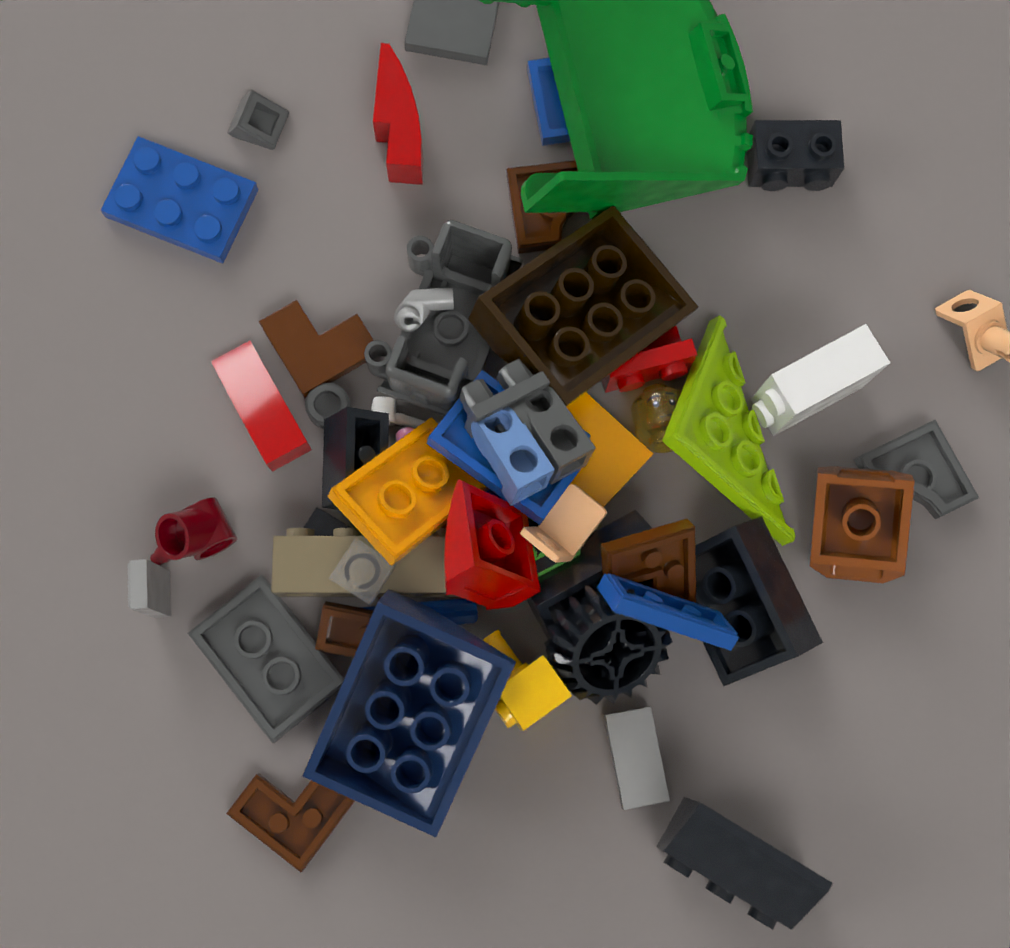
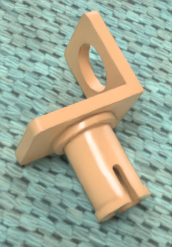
(982, 327)
(566, 525)

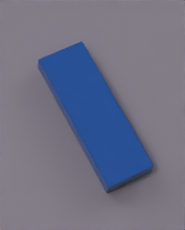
(667, 611)

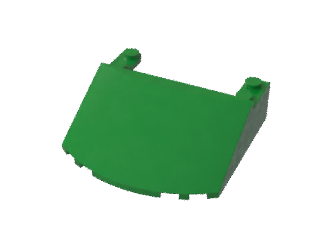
(647, 102)

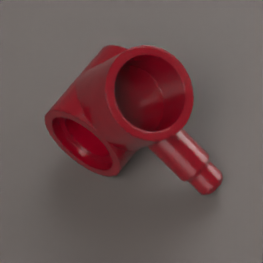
(195, 531)

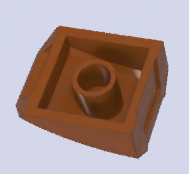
(861, 524)

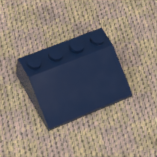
(409, 713)

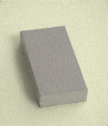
(149, 588)
(636, 758)

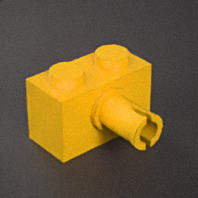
(530, 690)

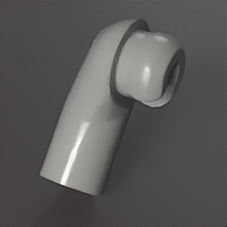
(420, 304)

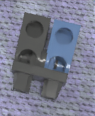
(524, 431)

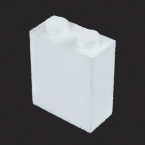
(818, 380)

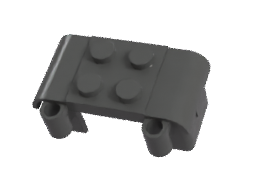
(446, 350)

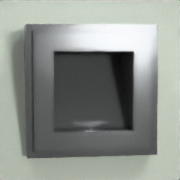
(258, 121)

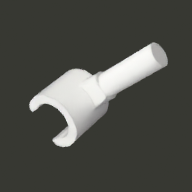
(388, 405)

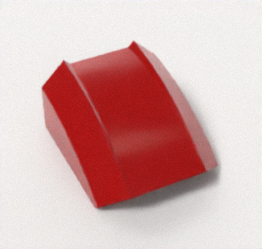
(485, 551)

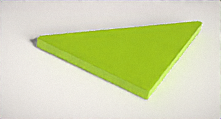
(721, 435)

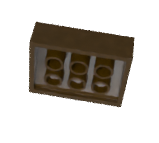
(583, 306)

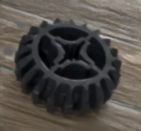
(617, 651)

